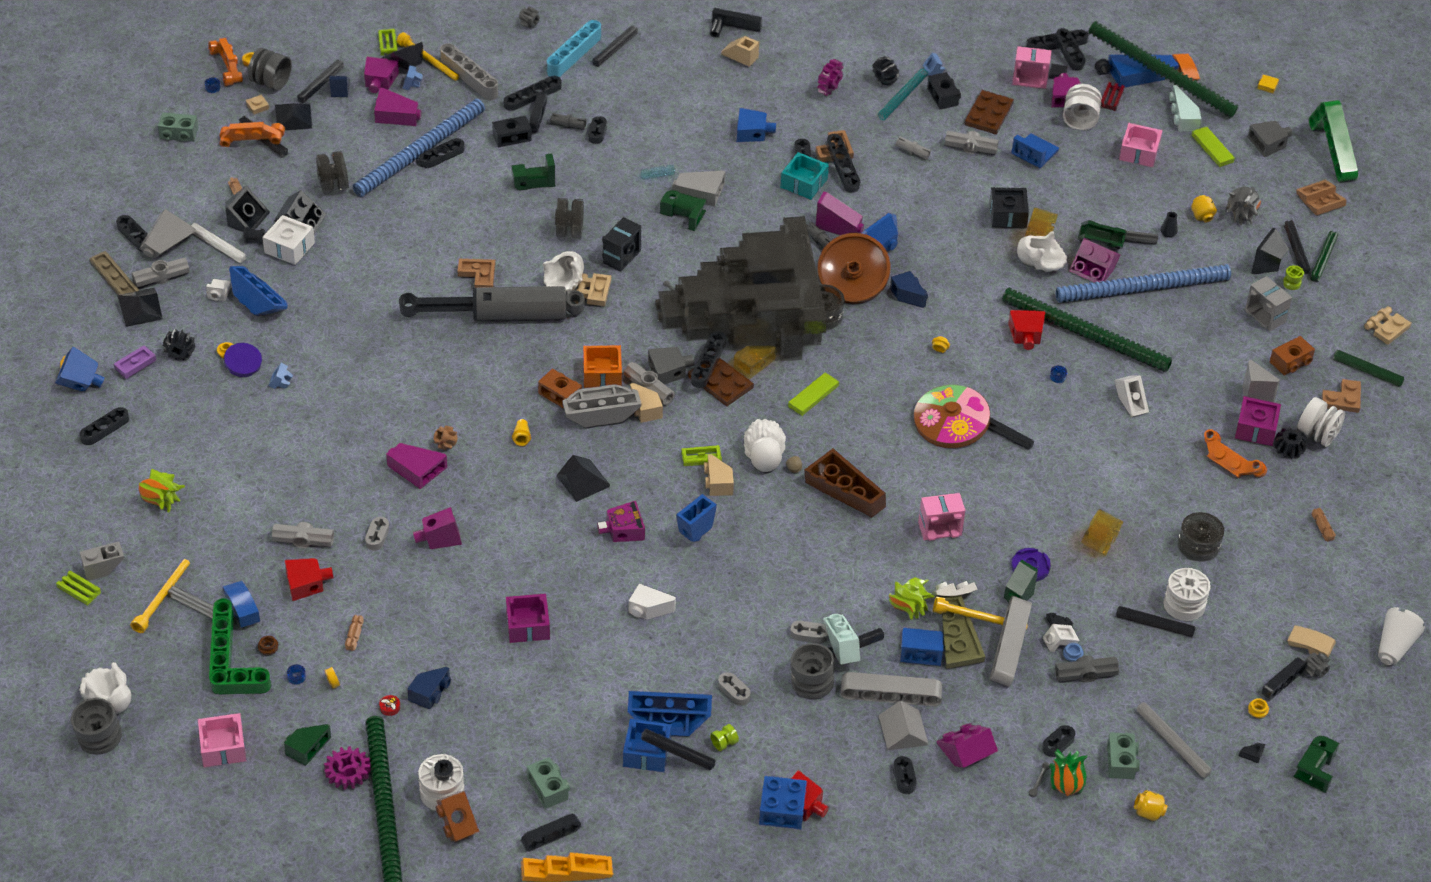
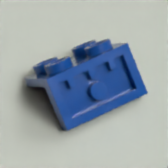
(1033, 149)
(922, 646)
(782, 802)

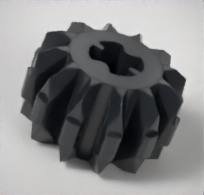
(885, 70)
(179, 344)
(1290, 442)

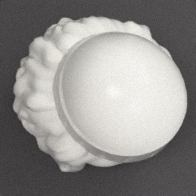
(1041, 252)
(564, 270)
(764, 444)
(108, 685)

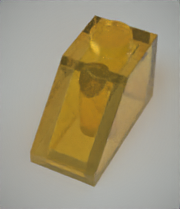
(754, 359)

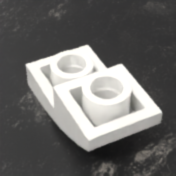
(949, 590)

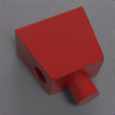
(1026, 327)
(306, 577)
(813, 797)

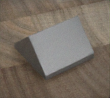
(1259, 383)
(902, 727)

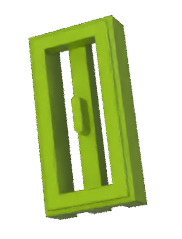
(389, 50)
(701, 458)
(76, 578)

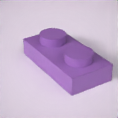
(135, 362)

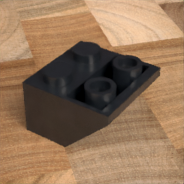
(302, 209)

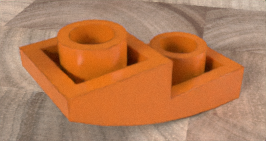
(1187, 65)

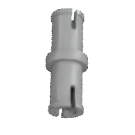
(913, 147)

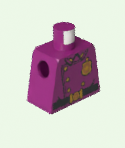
(623, 523)

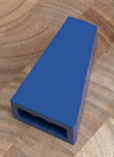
(1130, 73)

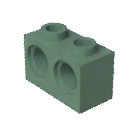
(178, 127)
(1122, 755)
(545, 784)

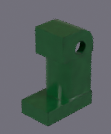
(534, 177)
(683, 205)
(1102, 233)
(1314, 760)

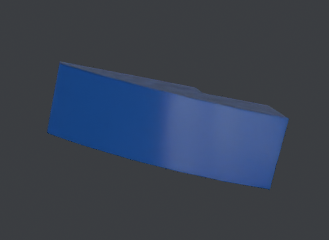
(242, 603)

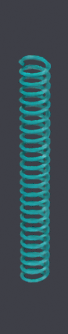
(904, 96)

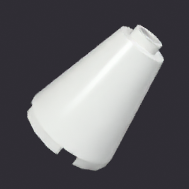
(1399, 634)

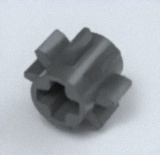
(529, 17)
(1317, 664)

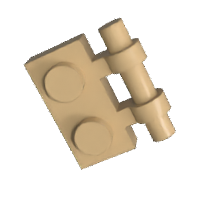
(598, 291)
(1392, 327)

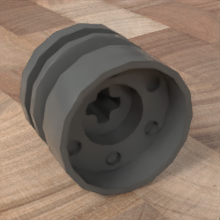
(269, 68)
(812, 670)
(96, 726)

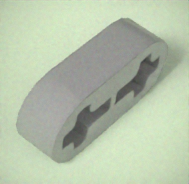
(380, 534)
(808, 632)
(736, 686)

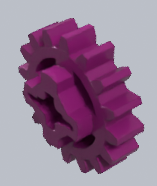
(830, 77)
(347, 767)

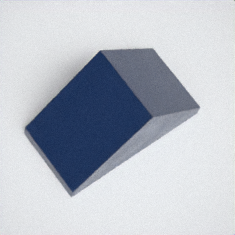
(339, 86)

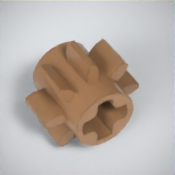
(445, 437)

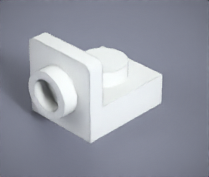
(218, 290)
(1059, 635)

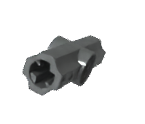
(1086, 669)

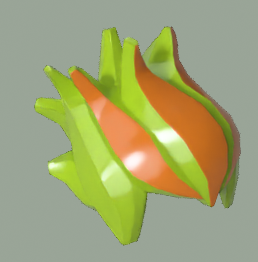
(160, 489)
(911, 597)

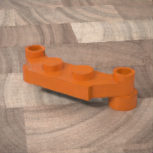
(229, 59)
(251, 131)
(1231, 460)

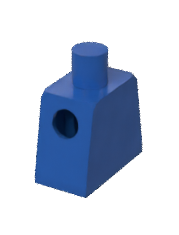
(753, 126)
(78, 371)
(696, 518)

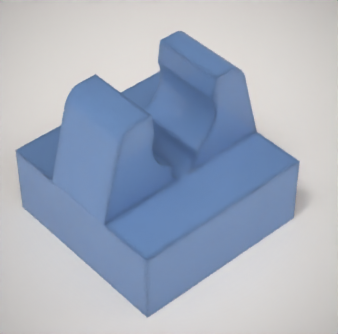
(933, 65)
(411, 77)
(279, 376)

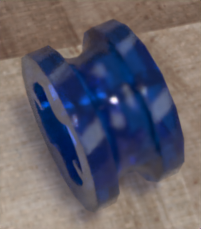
(212, 81)
(1058, 378)
(296, 679)

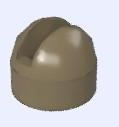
(794, 464)

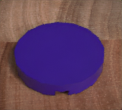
(242, 359)
(1040, 561)

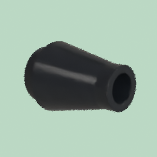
(1169, 227)

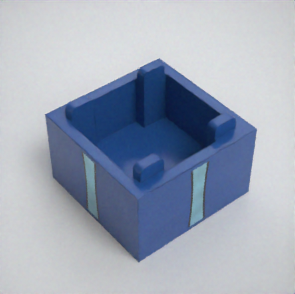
(641, 754)

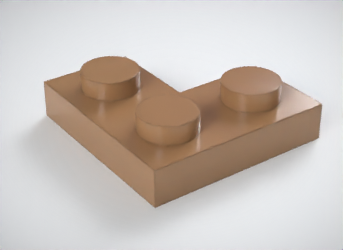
(823, 153)
(481, 269)
(1345, 400)

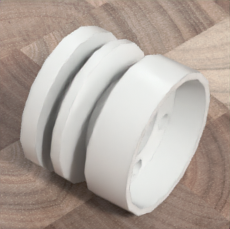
(1082, 107)
(1324, 423)
(1187, 594)
(433, 789)

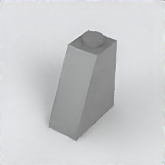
(702, 185)
(165, 234)

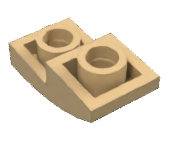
(1311, 640)

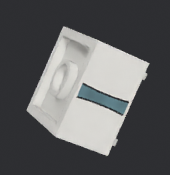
(288, 239)

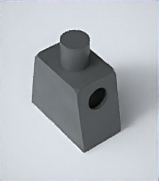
(1269, 137)
(669, 363)

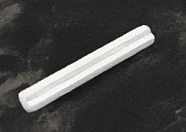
(218, 243)

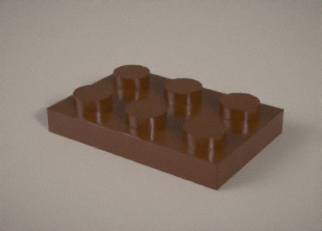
(989, 112)
(726, 383)

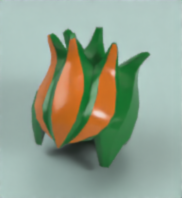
(1068, 773)

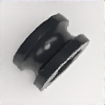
(1099, 66)
(443, 764)

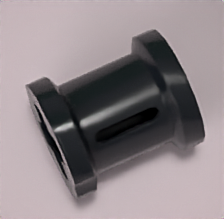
(252, 235)

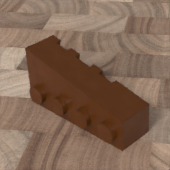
(845, 483)

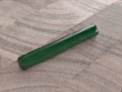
(1324, 256)
(1368, 368)

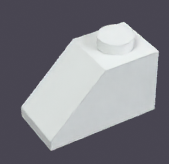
(1132, 394)
(650, 603)

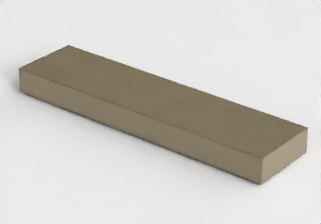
(112, 273)

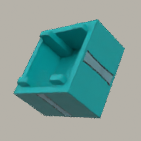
(804, 175)

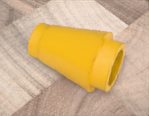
(521, 434)

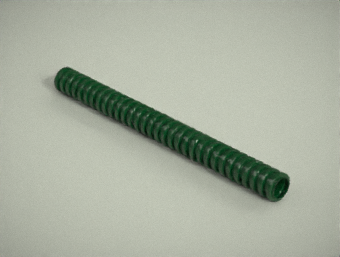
(1163, 69)
(1088, 330)
(383, 800)

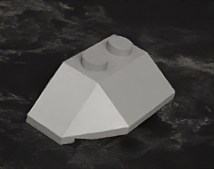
(601, 405)

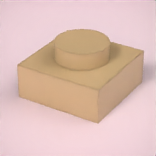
(257, 104)

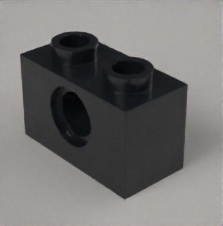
(943, 90)
(511, 131)

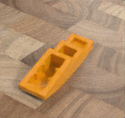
(564, 869)

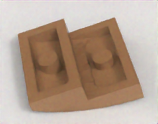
(1321, 197)

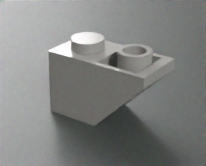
(101, 560)

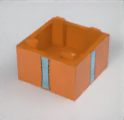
(602, 365)

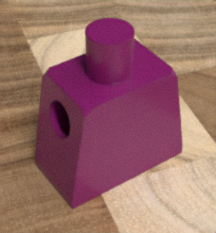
(380, 73)
(1060, 88)
(439, 530)

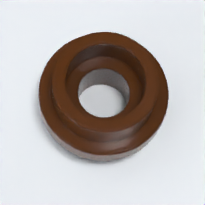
(268, 641)

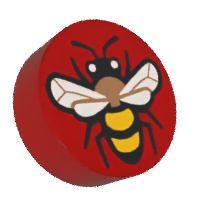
(389, 705)

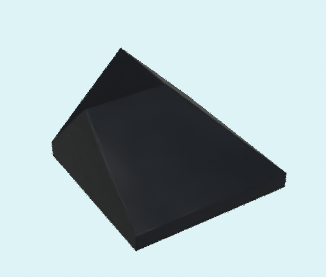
(407, 56)
(294, 116)
(245, 210)
(1269, 253)
(140, 307)
(581, 478)

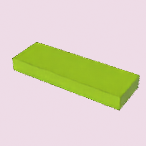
(1213, 146)
(813, 394)

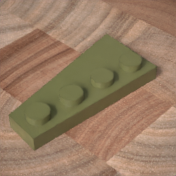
(960, 638)

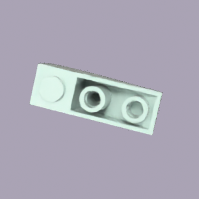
(1186, 112)
(842, 638)

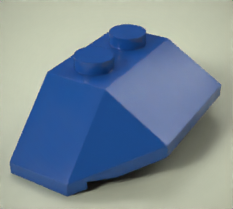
(885, 231)
(255, 292)
(681, 710)

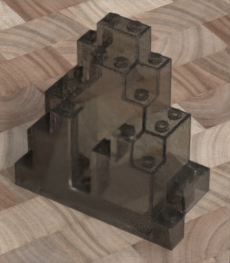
(753, 294)

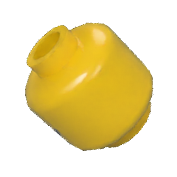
(1203, 208)
(1150, 805)

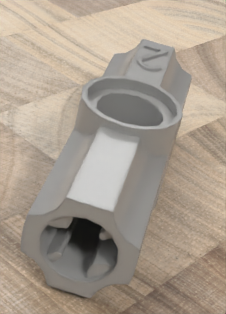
(971, 142)
(160, 272)
(650, 381)
(302, 535)

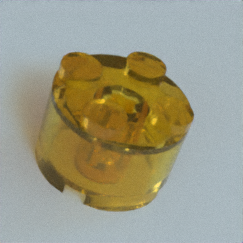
(1041, 222)
(1102, 532)

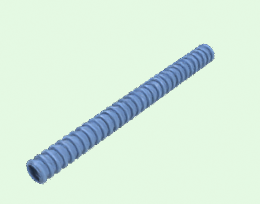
(419, 146)
(1143, 283)

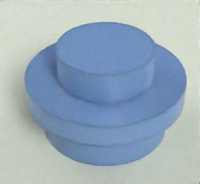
(1072, 652)

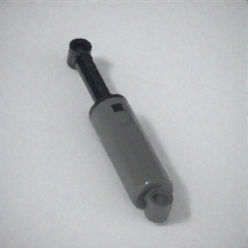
(501, 303)

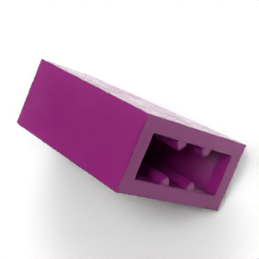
(396, 109)
(836, 216)
(416, 463)

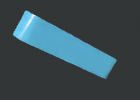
(574, 48)

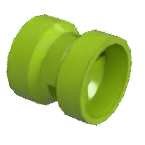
(1293, 277)
(724, 737)

